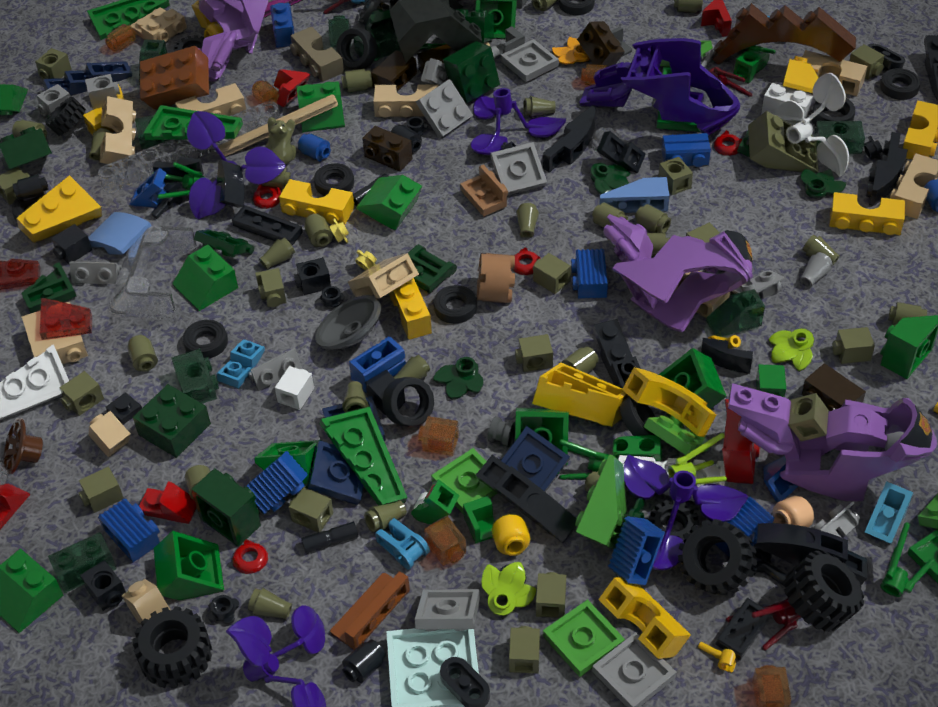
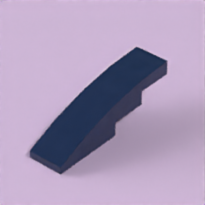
(75, 82)

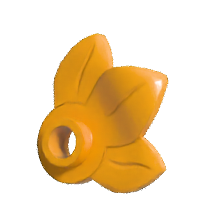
(571, 53)

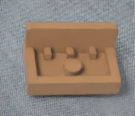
(485, 192)

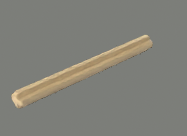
(262, 132)

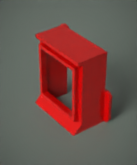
(738, 451)

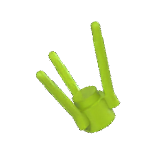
(683, 465)

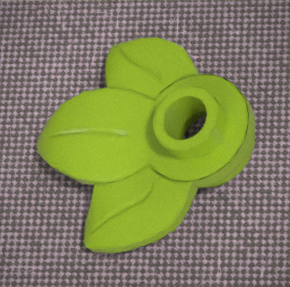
(789, 348)
(507, 584)

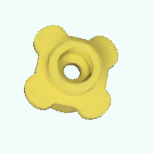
(339, 231)
(365, 260)

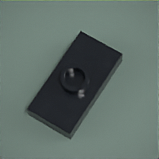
(742, 629)

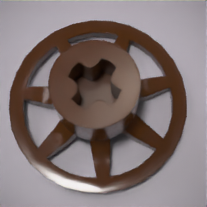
(24, 447)

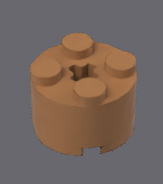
(495, 277)

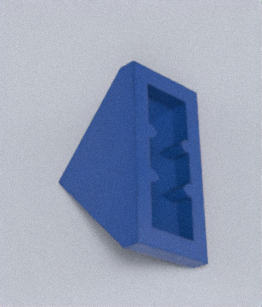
(777, 486)

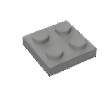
(529, 60)
(444, 108)
(519, 168)
(447, 609)
(633, 672)

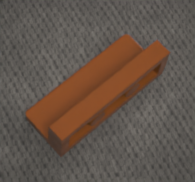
(371, 609)

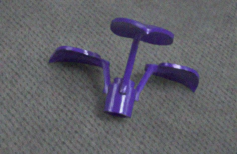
(501, 104)
(261, 163)
(716, 501)
(253, 640)

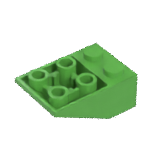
(606, 505)

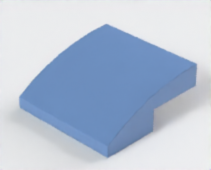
(118, 232)

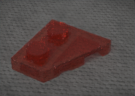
(63, 319)

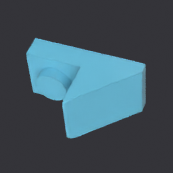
(889, 512)

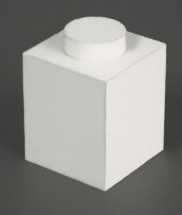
(294, 387)

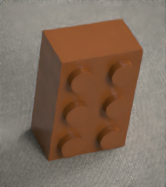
(174, 77)

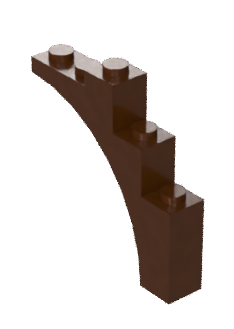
(784, 25)

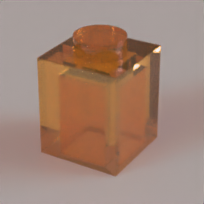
(439, 435)
(445, 541)
(771, 687)

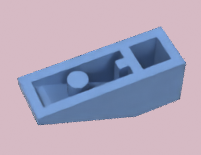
(639, 193)

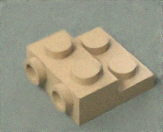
(160, 25)

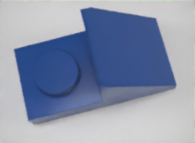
(147, 192)

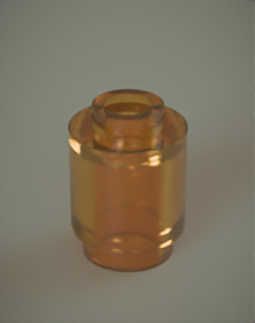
(120, 37)
(588, 73)
(264, 92)

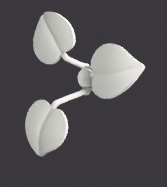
(831, 151)

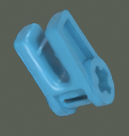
(409, 546)

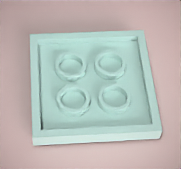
(416, 664)

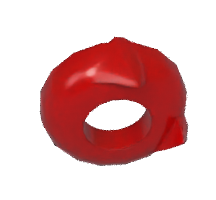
(727, 150)
(266, 203)
(525, 269)
(251, 566)

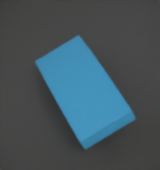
(242, 359)

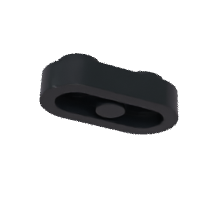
(891, 59)
(467, 684)

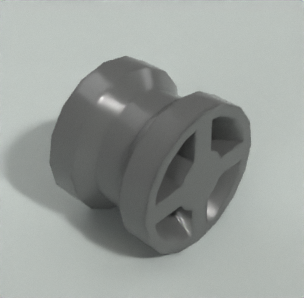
(501, 431)

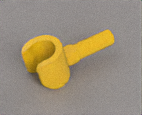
(726, 657)

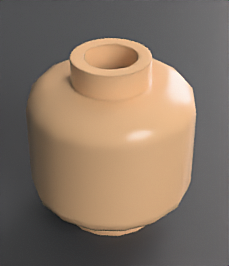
(793, 511)

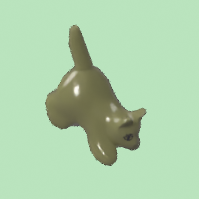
(280, 139)

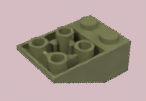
(773, 150)

